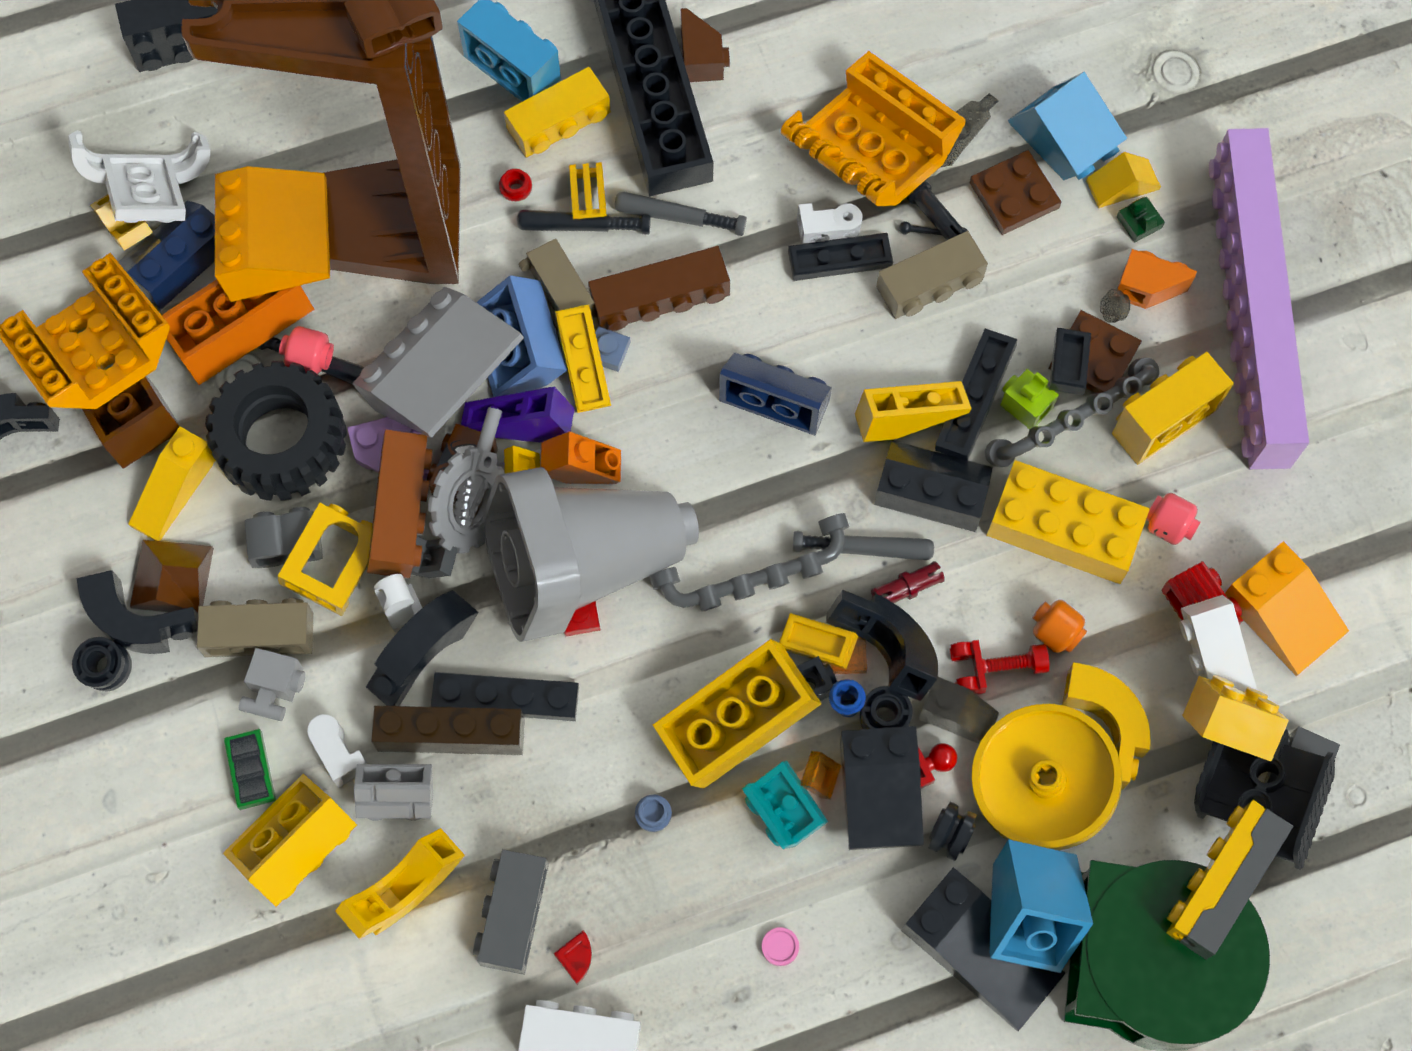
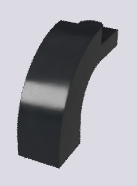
(21, 418)
(105, 606)
(897, 637)
(417, 643)

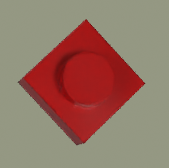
(584, 621)

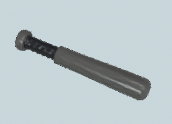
(670, 211)
(872, 546)

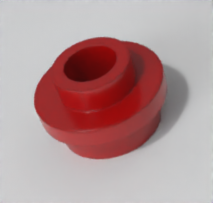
(512, 177)

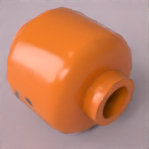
(1059, 626)

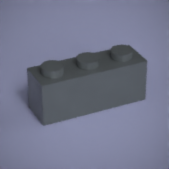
(511, 911)

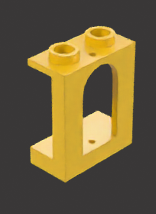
(291, 575)

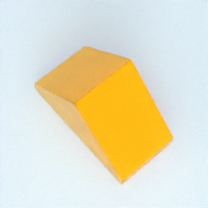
(1122, 179)

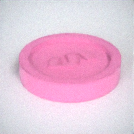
(780, 946)

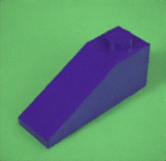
(525, 415)

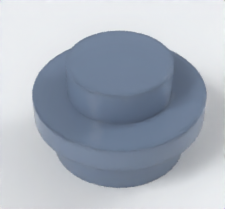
(653, 813)

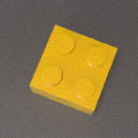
(1235, 717)

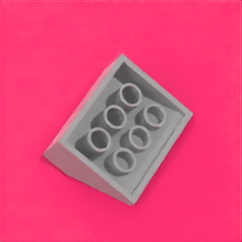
(436, 362)

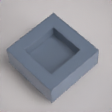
(612, 348)

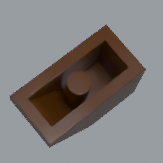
(702, 49)

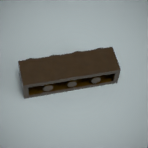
(448, 730)

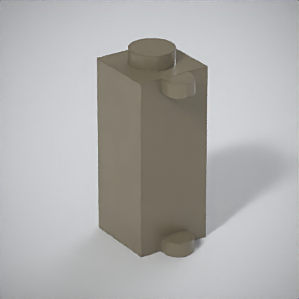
(558, 278)

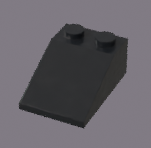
(882, 787)

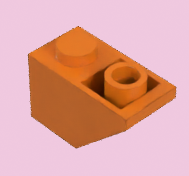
(1153, 279)
(580, 460)

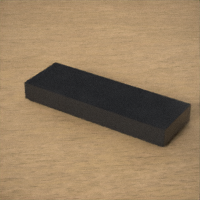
(840, 256)

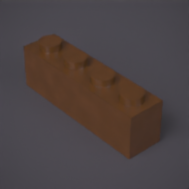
(660, 288)

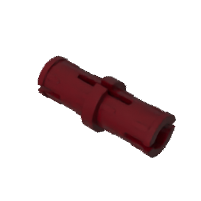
(910, 583)

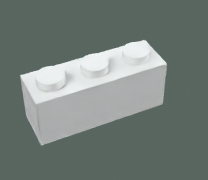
(1217, 642)
(581, 1030)

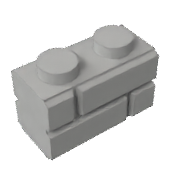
(393, 791)

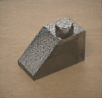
(958, 711)

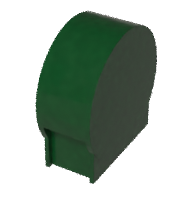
(1145, 981)

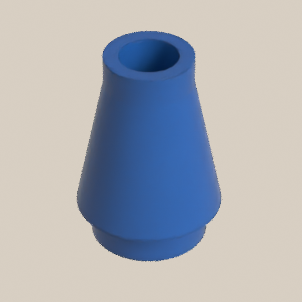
(847, 690)

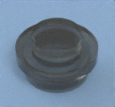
(1115, 306)

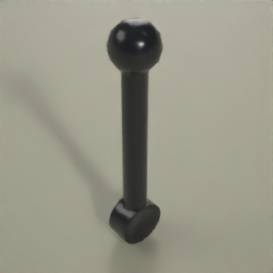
(905, 228)

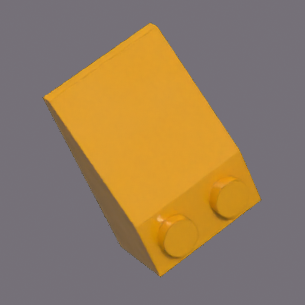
(1288, 608)

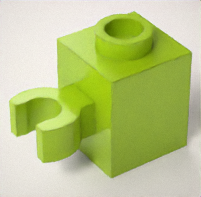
(1028, 398)

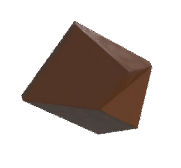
(171, 576)

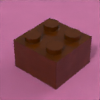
(133, 422)

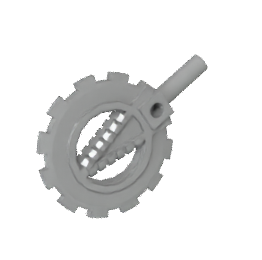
(473, 478)

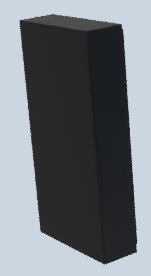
(1070, 361)

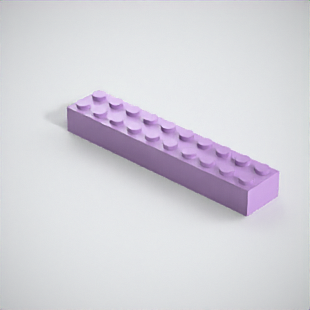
(1258, 301)

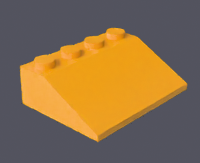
(270, 230)

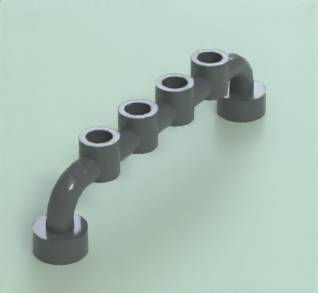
(1141, 372)
(743, 585)

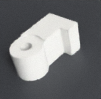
(828, 224)
(397, 599)
(328, 740)

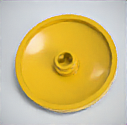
(1047, 776)

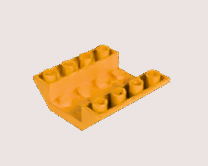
(119, 330)

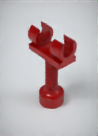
(1035, 659)

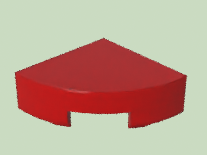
(576, 956)

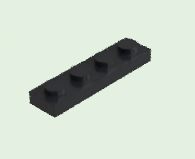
(981, 385)
(534, 697)

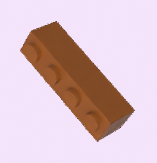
(398, 504)

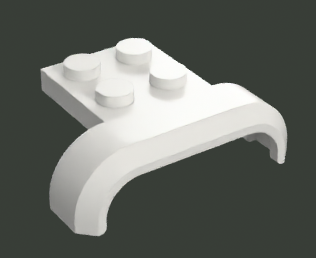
(142, 184)

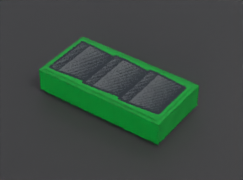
(249, 769)

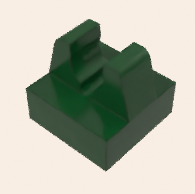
(1140, 219)

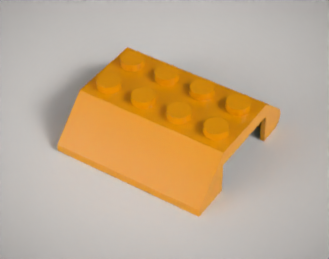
(879, 132)

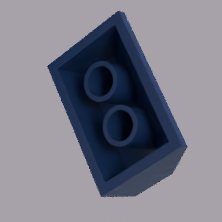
(173, 255)
(774, 392)

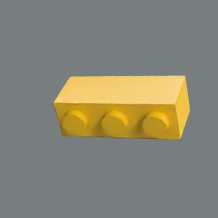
(557, 112)

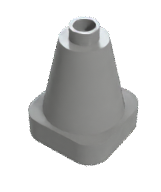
(575, 545)

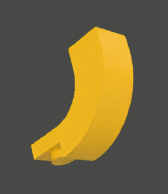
(1117, 706)
(403, 887)

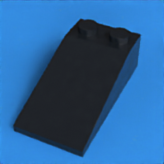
(956, 933)

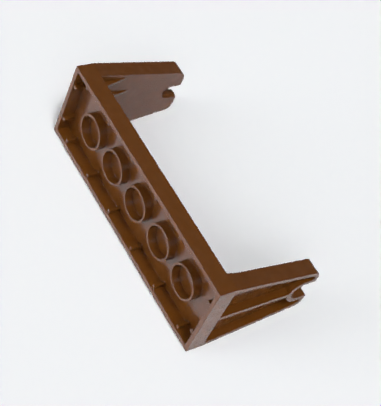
(385, 215)

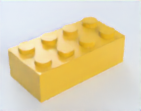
(1068, 522)
(736, 714)

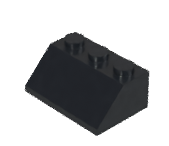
(933, 486)

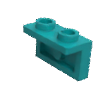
(784, 806)

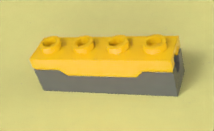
(1229, 878)

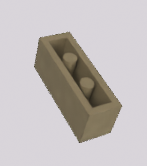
(932, 275)
(239, 629)

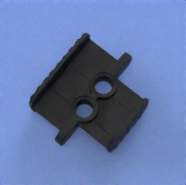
(1295, 795)

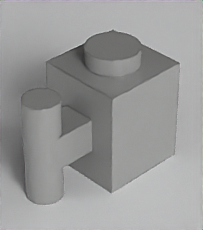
(272, 678)

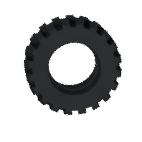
(262, 392)

